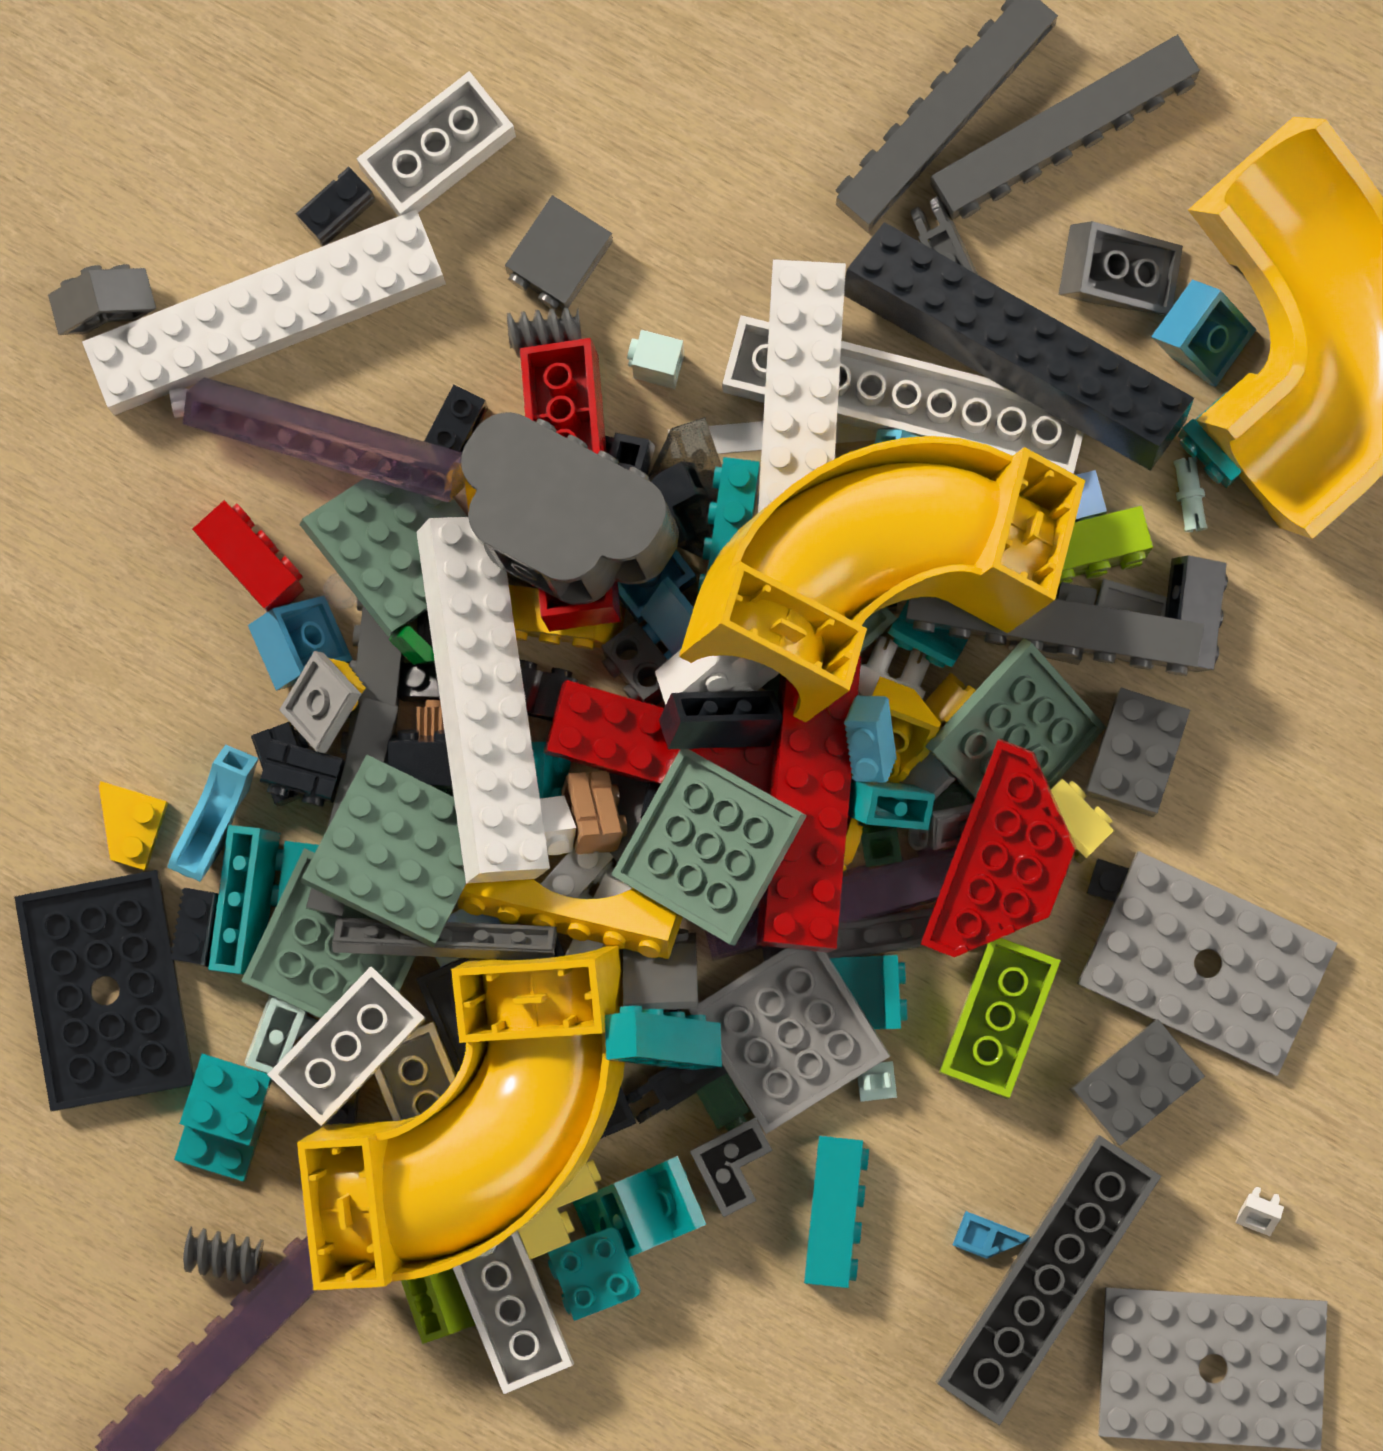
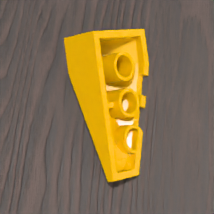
(911, 724)

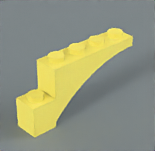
(550, 1227)

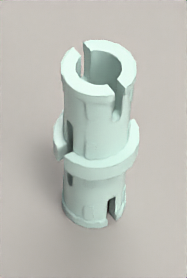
(1190, 494)

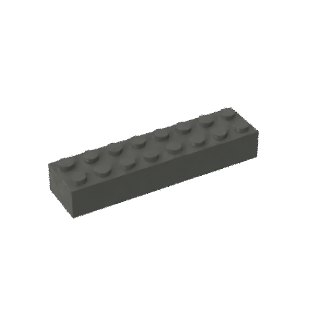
(1048, 1279)

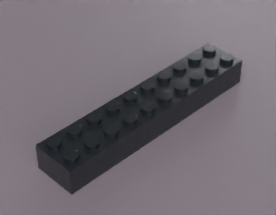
(1017, 346)

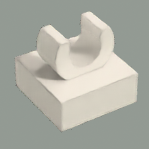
(1259, 1213)

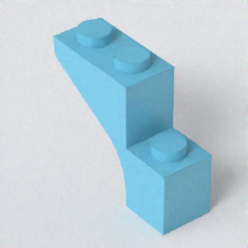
(216, 808)

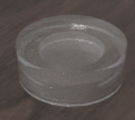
(338, 593)

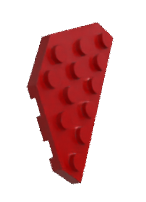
(1006, 859)

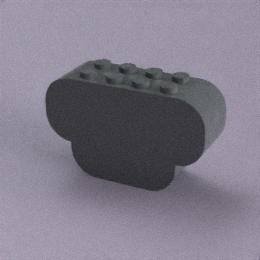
(562, 511)

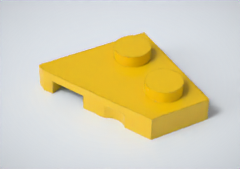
(131, 824)

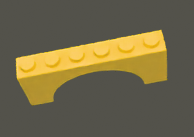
(620, 920)

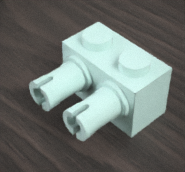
(276, 1033)

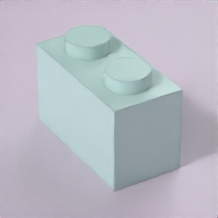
(656, 358)

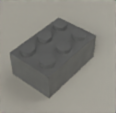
(1137, 752)
(1137, 1082)

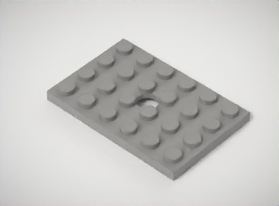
(1150, 952)
(1154, 1378)

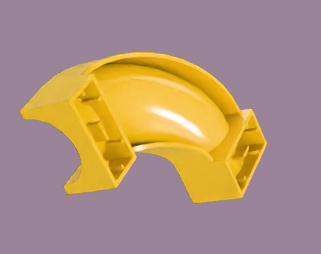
(1311, 246)
(879, 531)
(492, 1149)

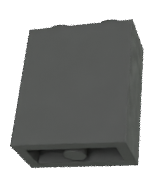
(558, 254)

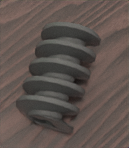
(541, 331)
(222, 1256)

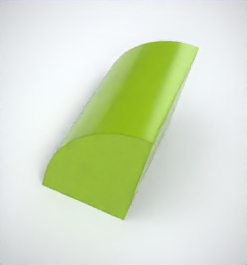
(437, 1305)

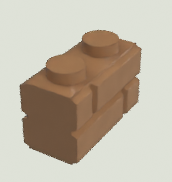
(594, 812)

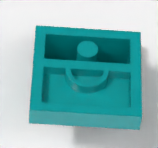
(223, 1117)
(644, 1207)

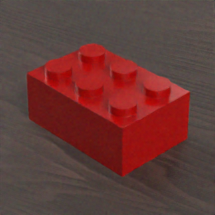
(249, 556)

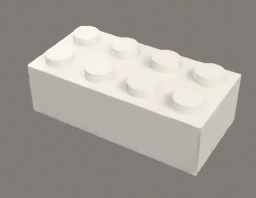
(436, 146)
(712, 675)
(346, 1046)

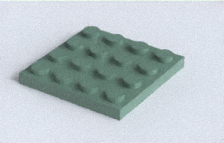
(375, 548)
(1022, 705)
(708, 845)
(392, 852)
(298, 957)

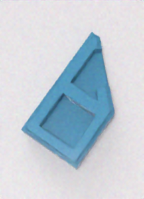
(985, 1236)

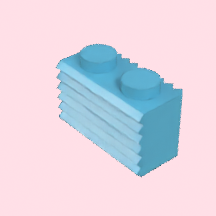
(870, 739)

